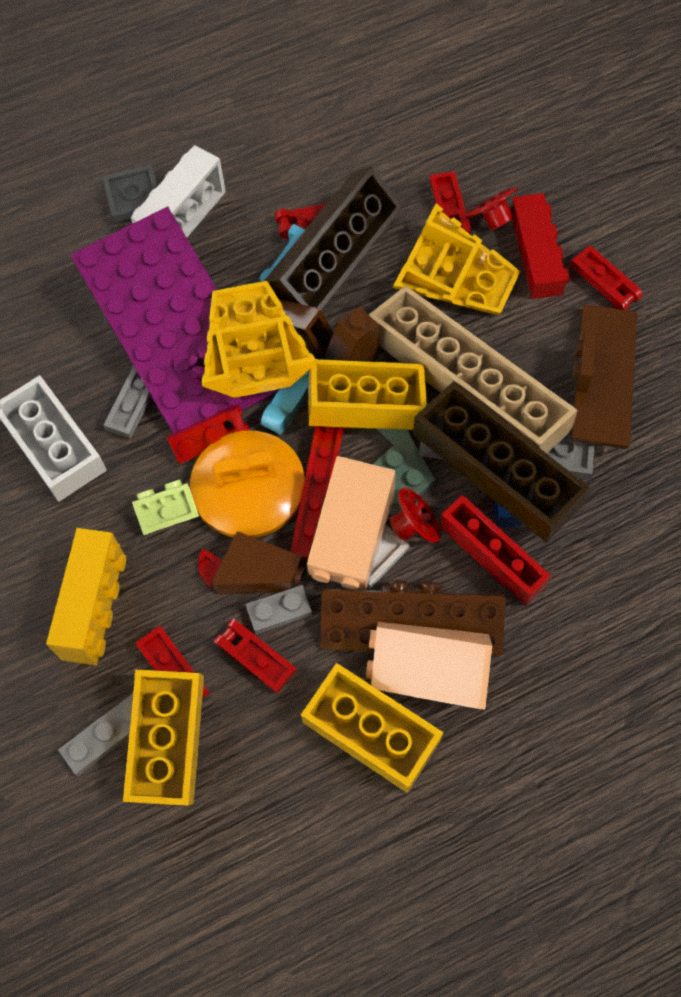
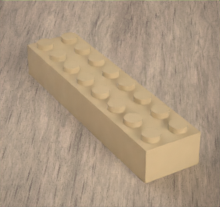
(422, 334)

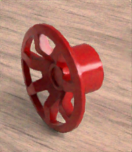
(495, 209)
(411, 520)

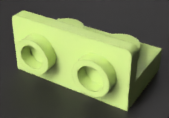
(165, 507)

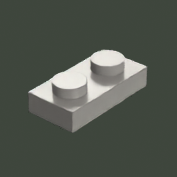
(279, 609)

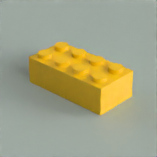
(365, 394)
(86, 597)
(371, 727)
(164, 737)

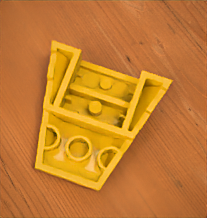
(457, 267)
(252, 343)

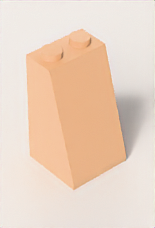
(351, 523)
(431, 663)

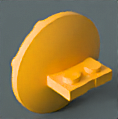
(247, 484)

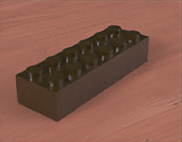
(335, 241)
(500, 461)

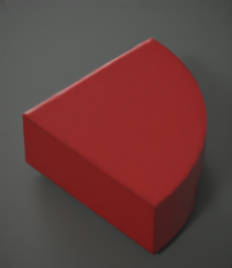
(208, 566)

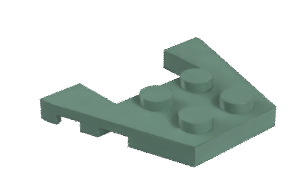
(409, 467)

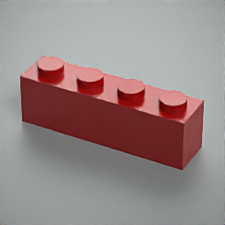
(538, 246)
(494, 550)

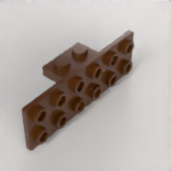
(604, 376)
(352, 614)

